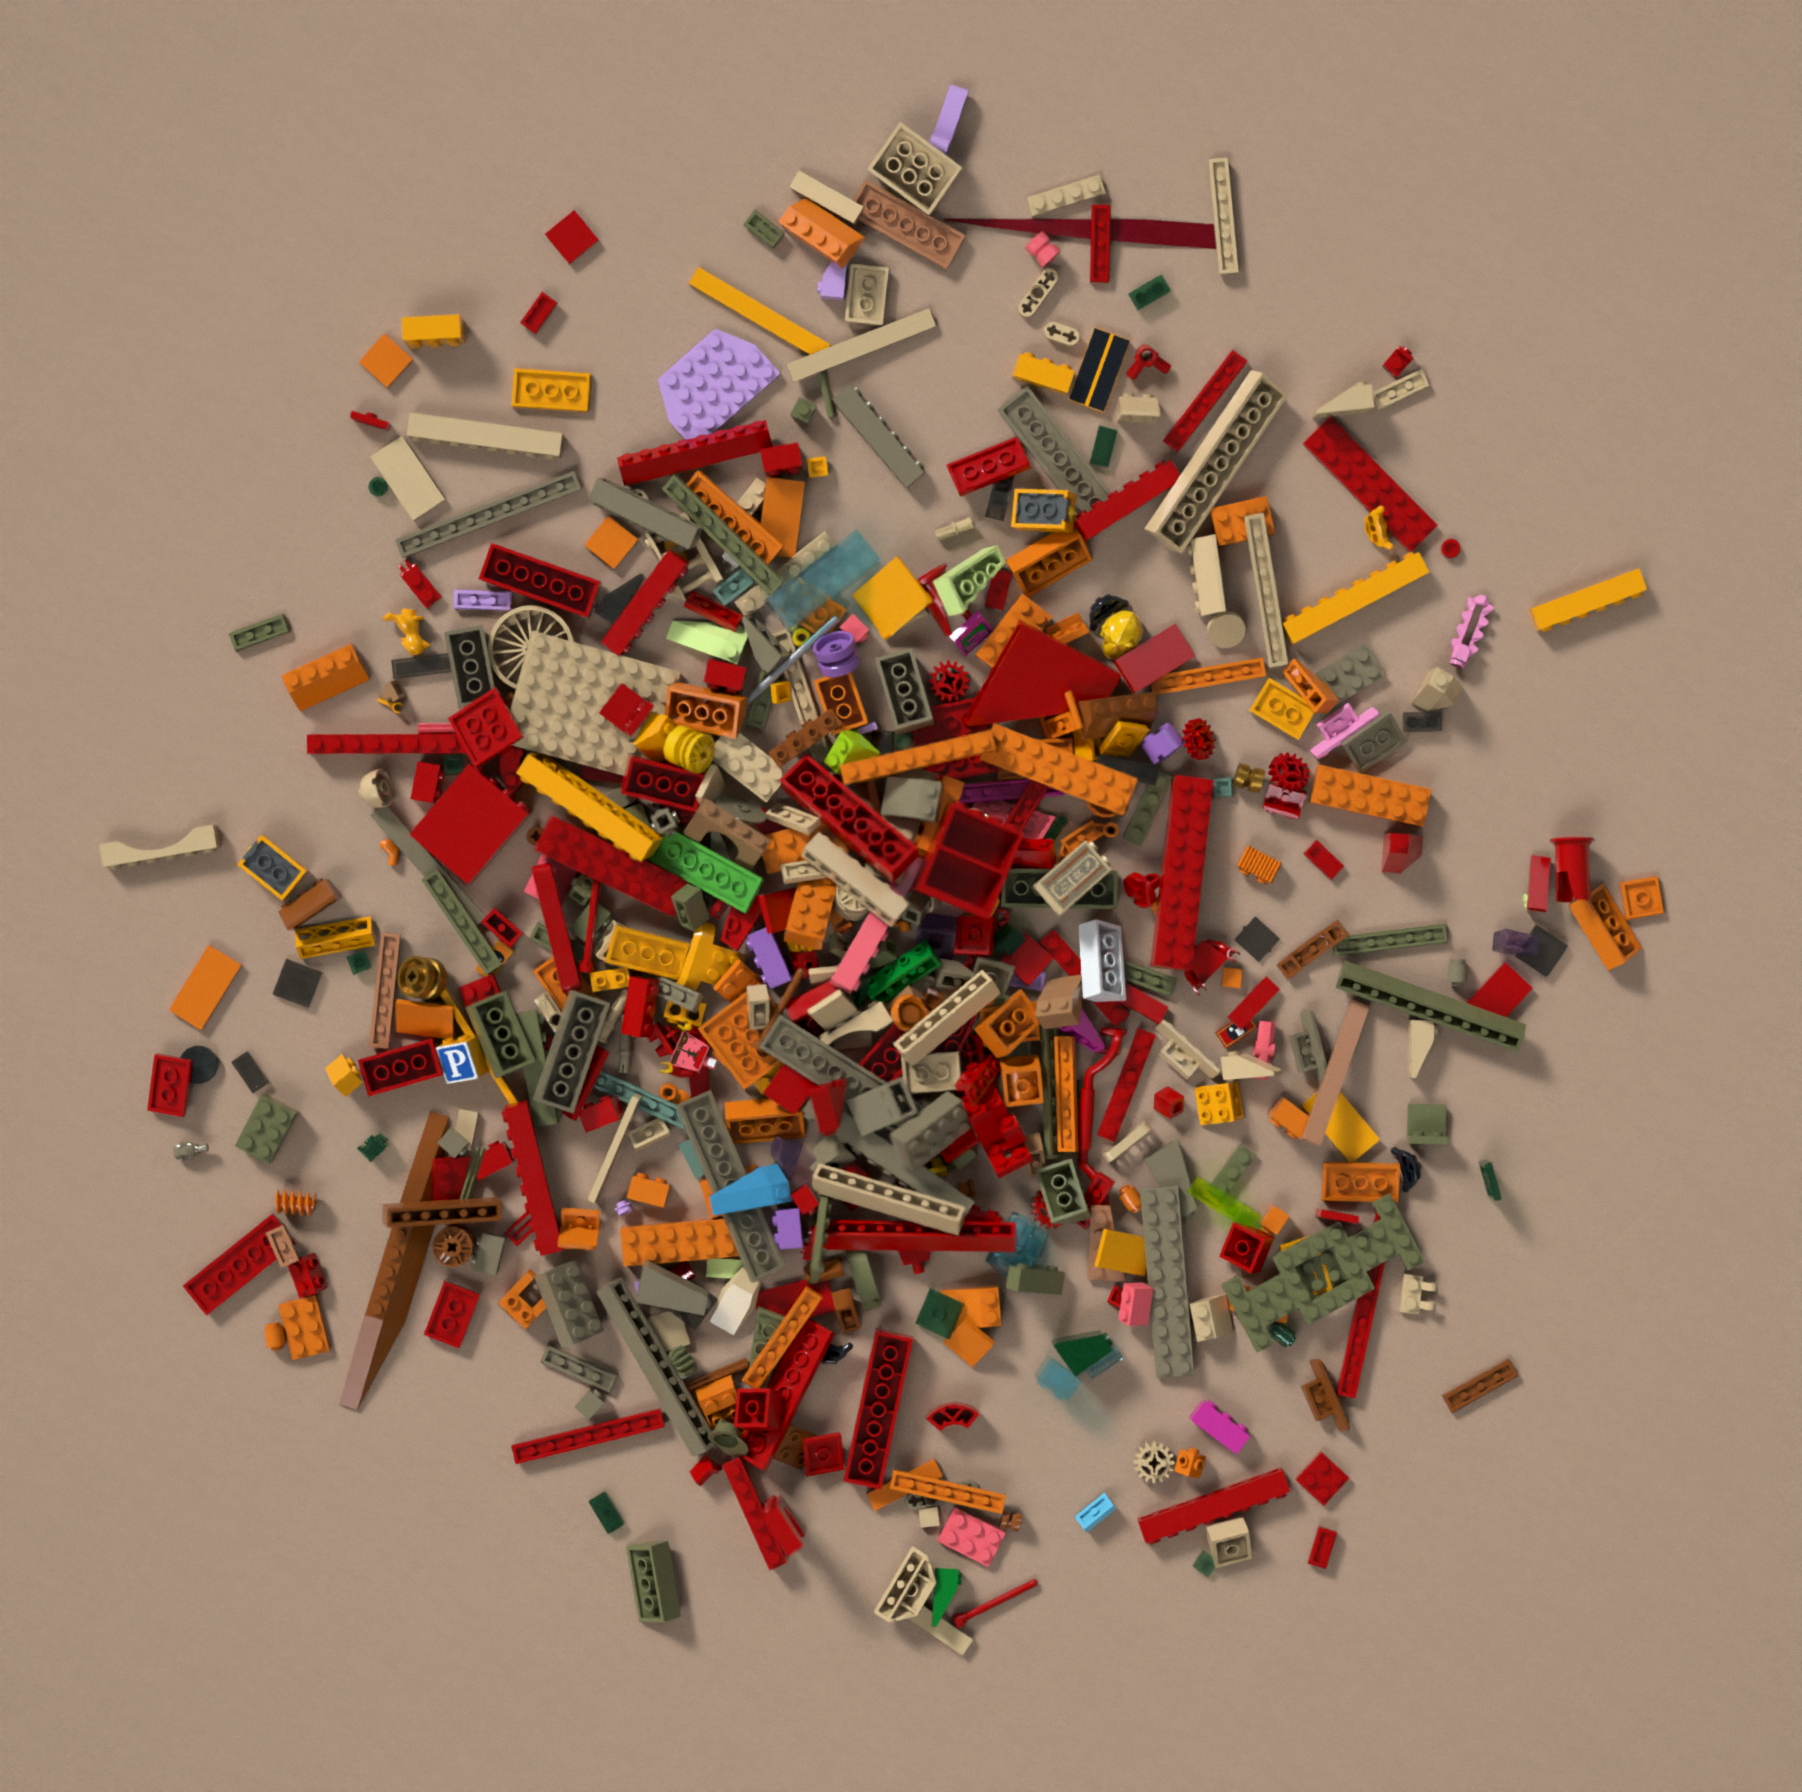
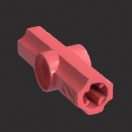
(1265, 1046)

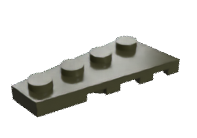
(765, 1326)

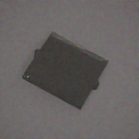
(883, 741)
(1257, 939)

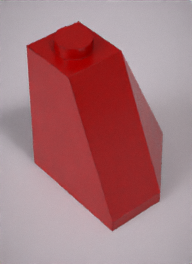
(1400, 851)
(828, 1104)

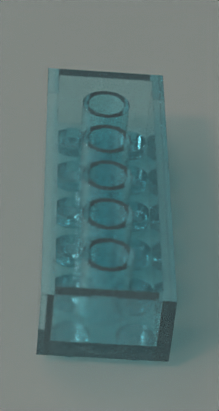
(823, 581)

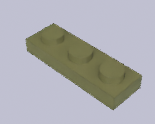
(1234, 1168)

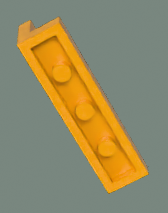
(335, 941)

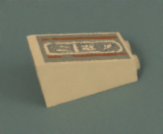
(1072, 877)

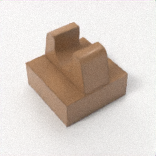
(393, 691)

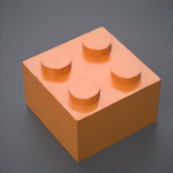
(1288, 1116)

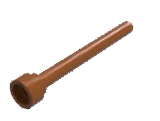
(780, 1008)

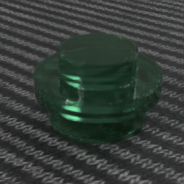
(378, 486)

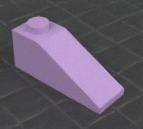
(833, 283)

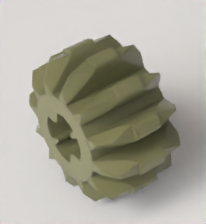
(682, 1361)

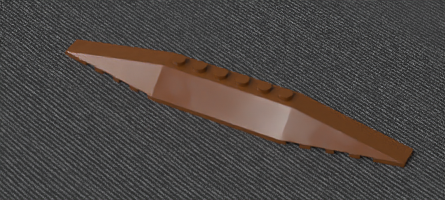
(397, 1272)

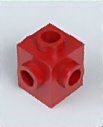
(804, 960)

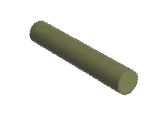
(826, 395)

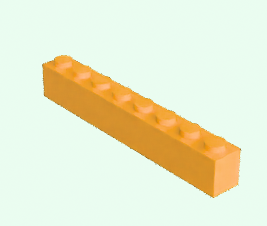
(1354, 598)

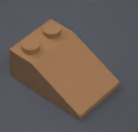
(1060, 1002)

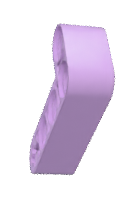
(949, 118)

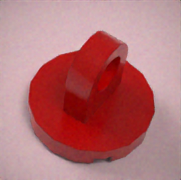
(1141, 888)

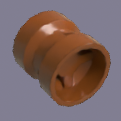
(1014, 1523)

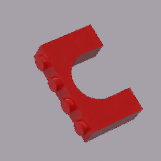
(783, 1524)

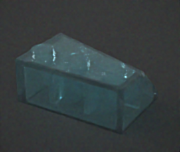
(1030, 1245)

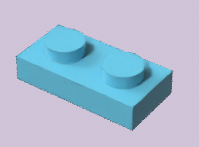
(1095, 1512)

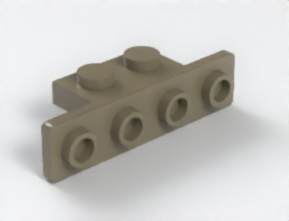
(1308, 1047)

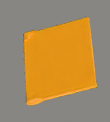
(892, 598)

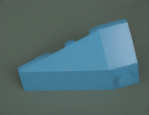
(757, 1189)

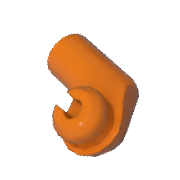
(393, 851)

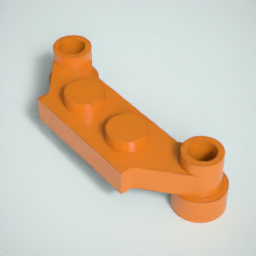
(1089, 832)

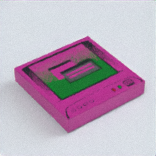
(971, 633)

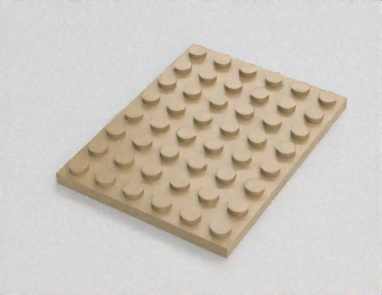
(566, 688)

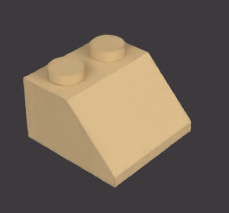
(1210, 1317)
(1229, 1542)

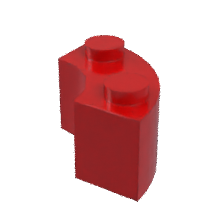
(510, 762)
(952, 1413)

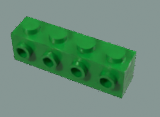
(903, 972)

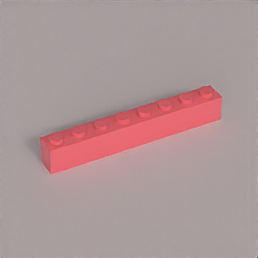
(869, 936)

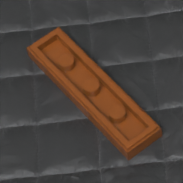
(1480, 1385)

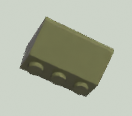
(1063, 1193)

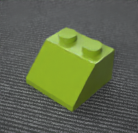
(849, 748)

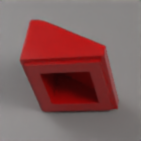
(1115, 1296)

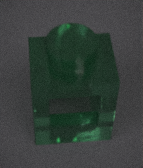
(374, 1146)

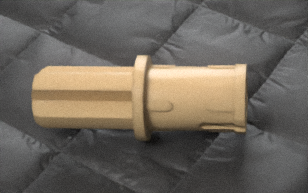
(954, 529)

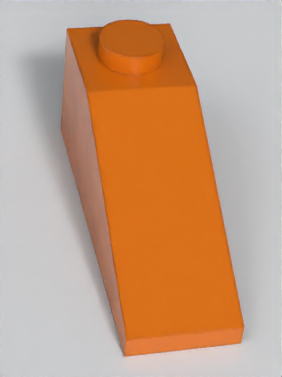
(1310, 687)

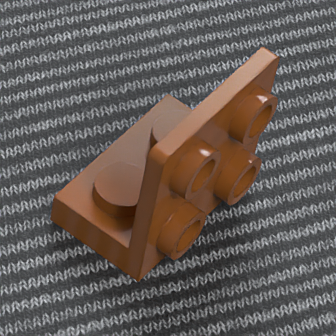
(791, 1447)

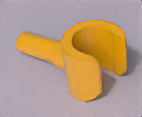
(389, 704)

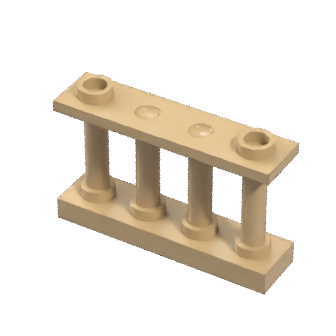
(702, 558)

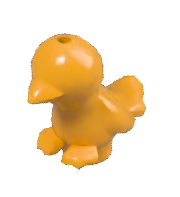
(409, 624)

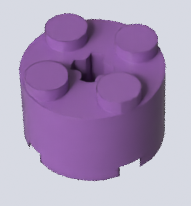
(1163, 744)

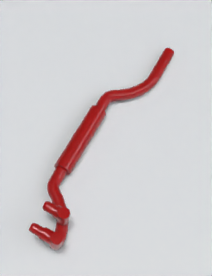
(1088, 1096)

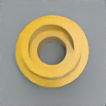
(796, 634)

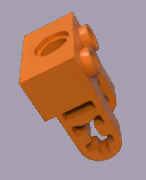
(517, 1307)

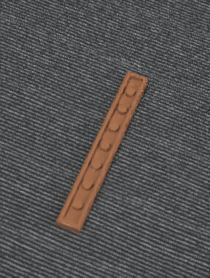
(1335, 1072)

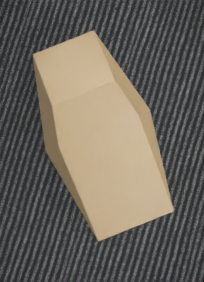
(736, 1302)

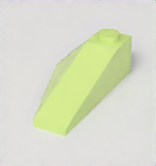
(710, 639)

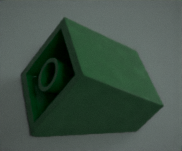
(1083, 1349)

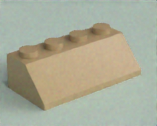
(1207, 576)

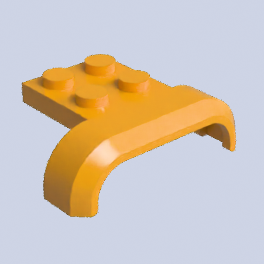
(705, 960)

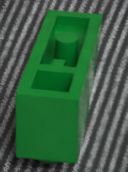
(946, 1587)

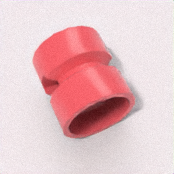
(1042, 249)

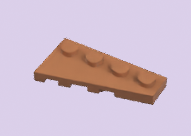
(1100, 1219)

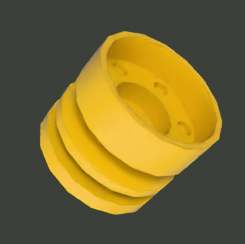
(689, 749)

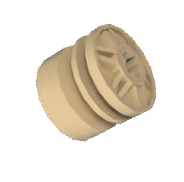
(848, 906)

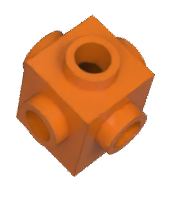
(1190, 1462)

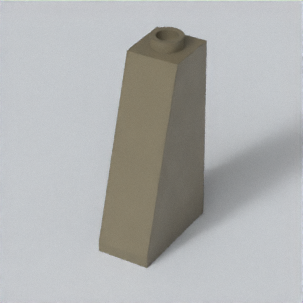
(1170, 1170)
(670, 1291)

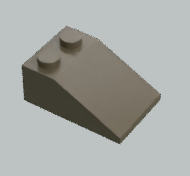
(912, 799)

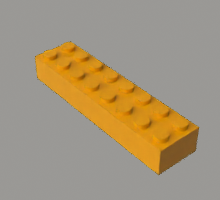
(590, 806)

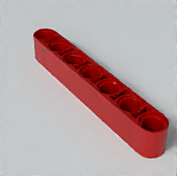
(556, 927)

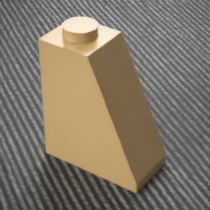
(1437, 691)

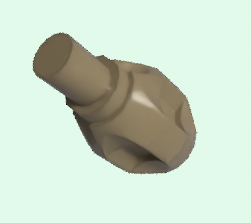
(189, 1150)

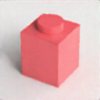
(856, 628)

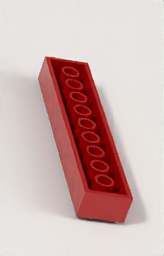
(1181, 873)

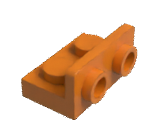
(1067, 628)

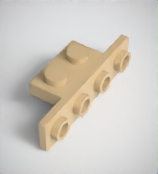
(1182, 1054)

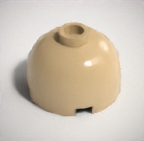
(376, 789)

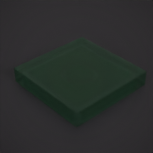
(1490, 1180)
(939, 1313)

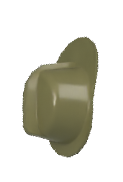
(728, 1439)

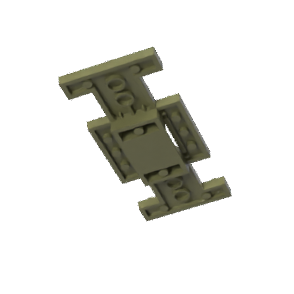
(1344, 1258)

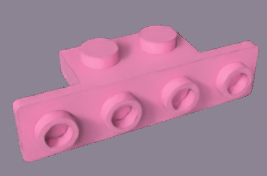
(1341, 726)

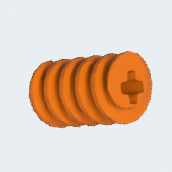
(295, 1203)

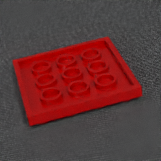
(947, 726)

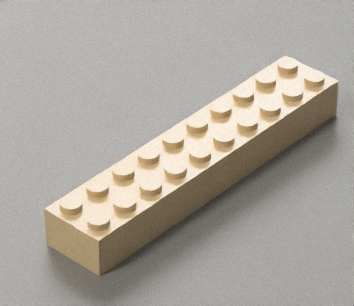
(1216, 461)

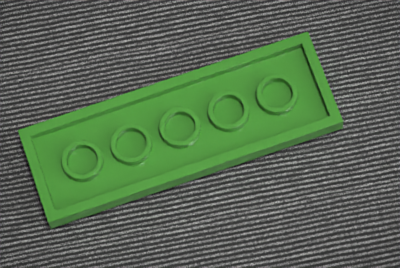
(708, 870)

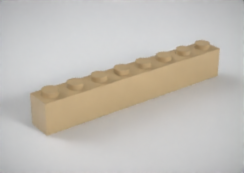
(485, 435)
(888, 1199)

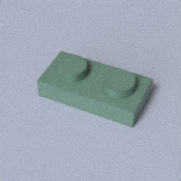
(733, 586)

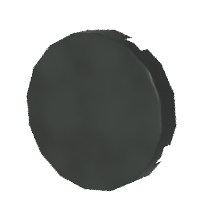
(204, 1063)

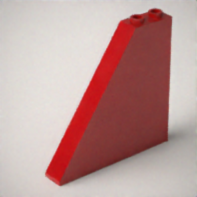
(1035, 675)

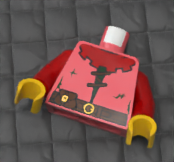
(690, 1053)

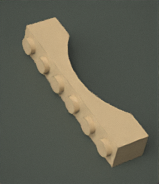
(199, 839)
(873, 1019)

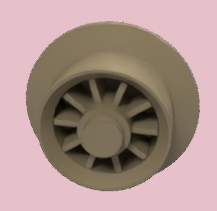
(741, 809)

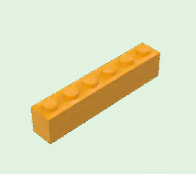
(1588, 599)

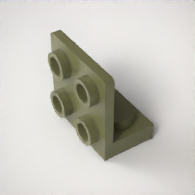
(1426, 1124)

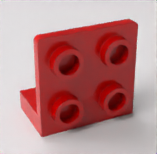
(626, 709)

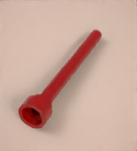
(586, 964)
(961, 1618)

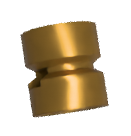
(1248, 778)

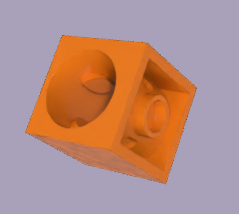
(1021, 1080)

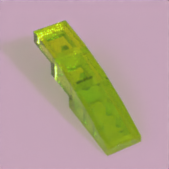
(1223, 1202)

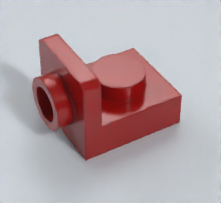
(1398, 361)

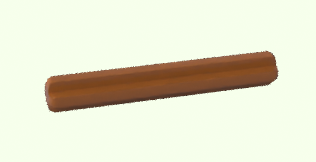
(717, 1374)

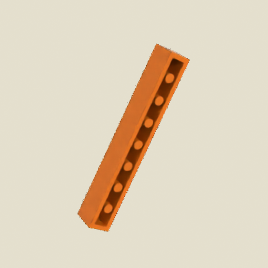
(918, 758)

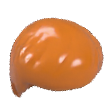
(908, 1012)

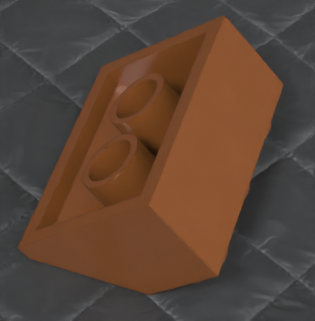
(308, 904)

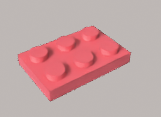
(971, 1536)

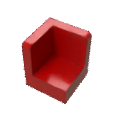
(1168, 1102)

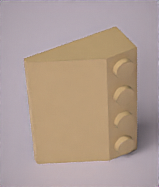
(915, 168)

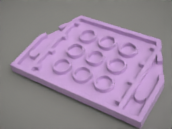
(714, 383)

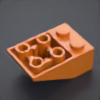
(719, 1401)

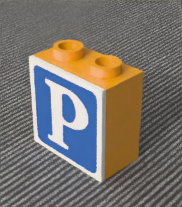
(461, 1059)

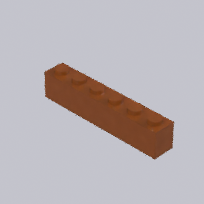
(441, 1212)

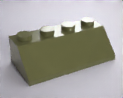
(500, 1034)
(653, 1581)

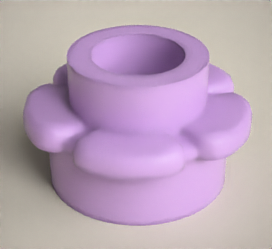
(623, 1208)

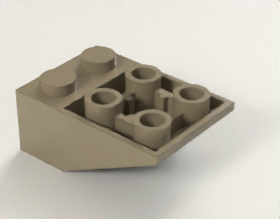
(882, 1106)

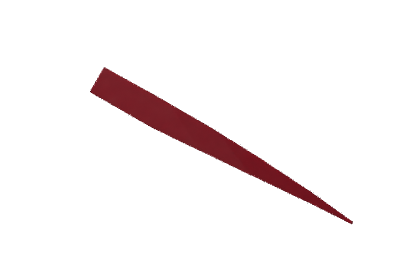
(1121, 230)

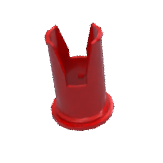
(935, 607)
(1572, 868)

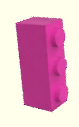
(1220, 1425)

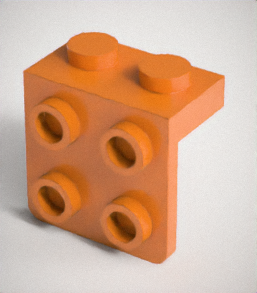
(579, 1229)

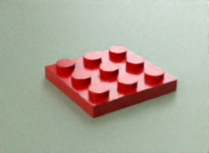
(486, 727)

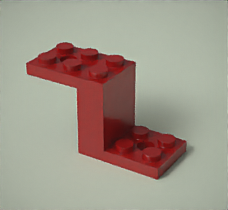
(983, 1120)

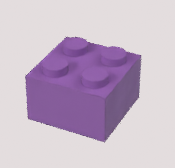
(789, 1227)

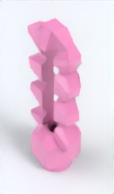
(1461, 651)

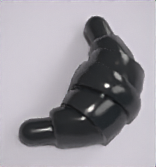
(1104, 607)
(1409, 1167)
(836, 1353)

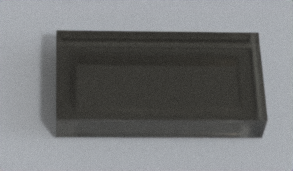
(250, 1072)

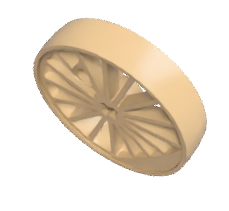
(514, 617)

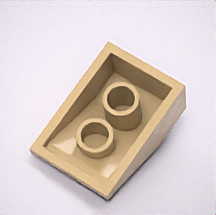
(1352, 401)
(1138, 409)

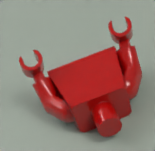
(1206, 960)

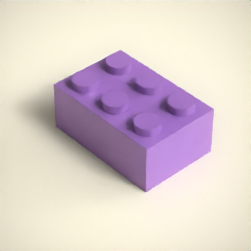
(770, 958)

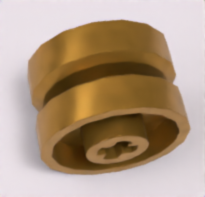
(422, 978)

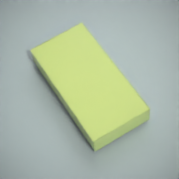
(723, 1267)

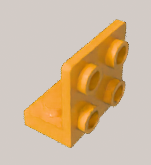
(1219, 1103)

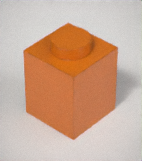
(1273, 1220)

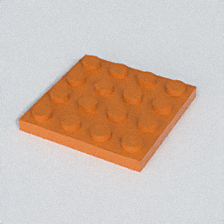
(732, 1040)

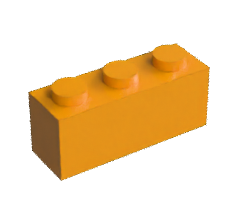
(1043, 373)

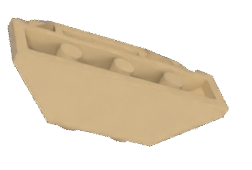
(908, 1588)

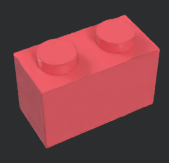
(1135, 1304)

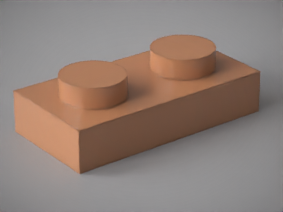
(282, 1246)

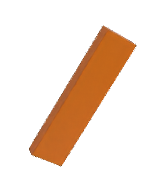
(885, 1496)

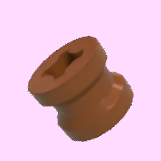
(533, 837)
(967, 1188)

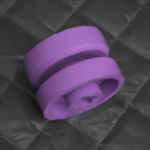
(836, 654)

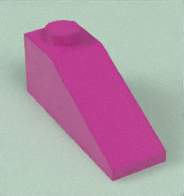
(1085, 1034)

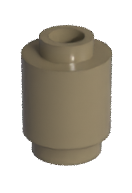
(1457, 972)

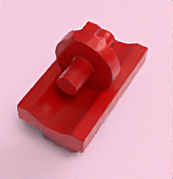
(667, 1045)
(975, 1051)

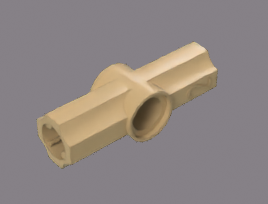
(548, 1008)

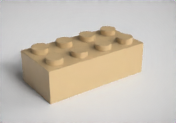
(749, 765)

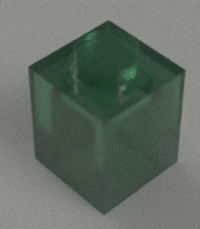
(1008, 940)

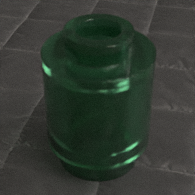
(1282, 1334)

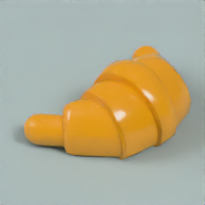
(1376, 528)

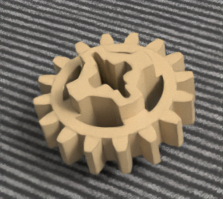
(1162, 1462)

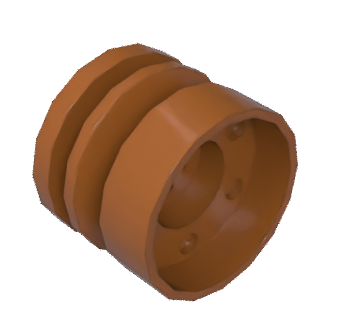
(454, 1234)

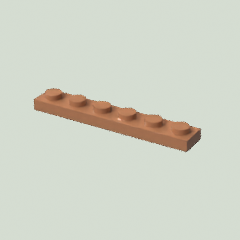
(385, 990)

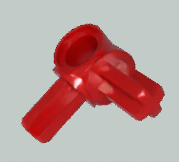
(1153, 360)

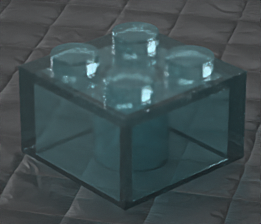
(1057, 1378)

